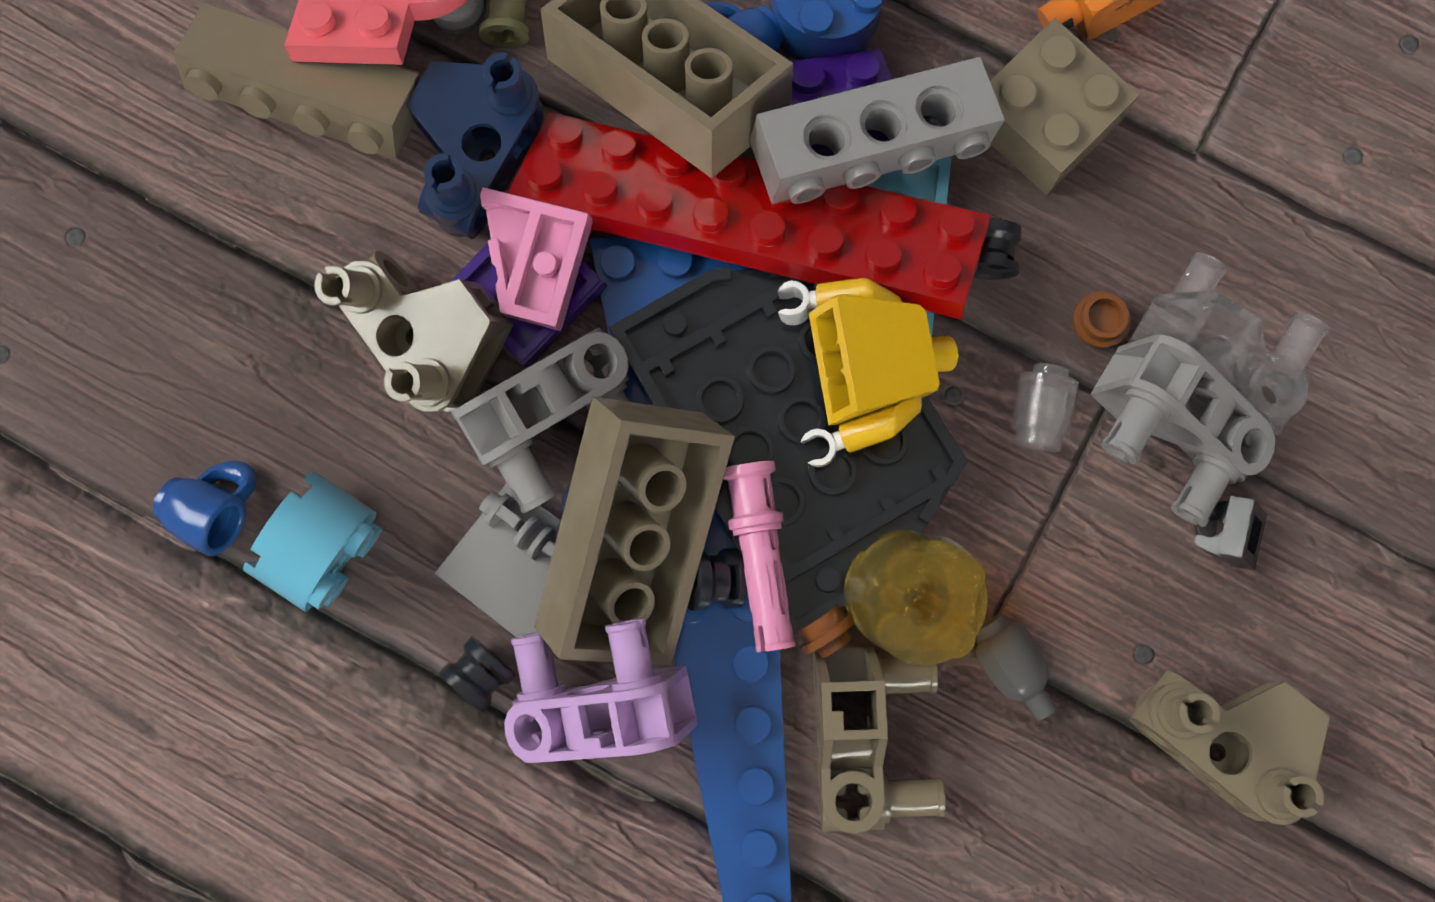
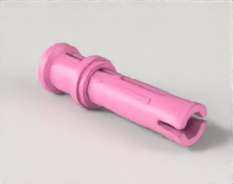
(757, 525)

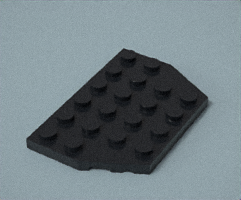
(730, 356)

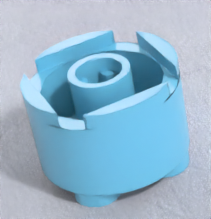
(312, 542)

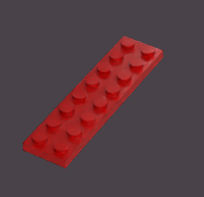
(656, 196)

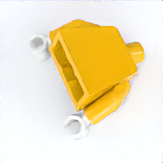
(870, 359)

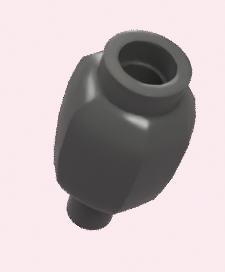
(1015, 664)

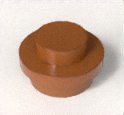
(1101, 320)
(827, 633)

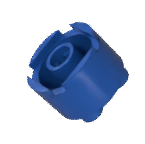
(826, 26)

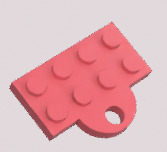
(358, 29)

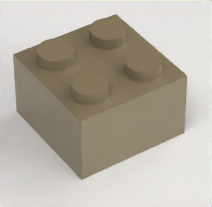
(1056, 105)

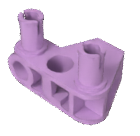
(612, 718)

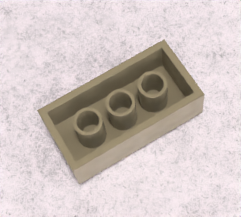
(671, 71)
(632, 527)

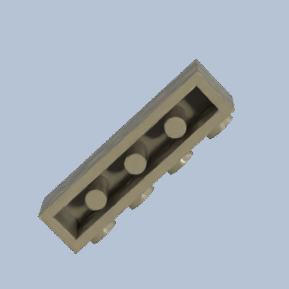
(248, 67)

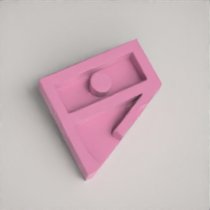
(534, 255)

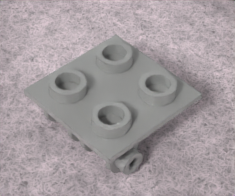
(504, 561)

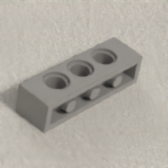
(953, 94)

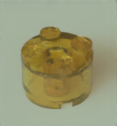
(947, 604)

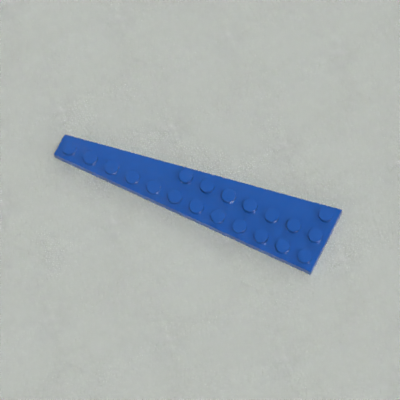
(732, 685)

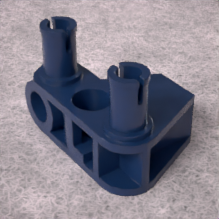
(471, 115)

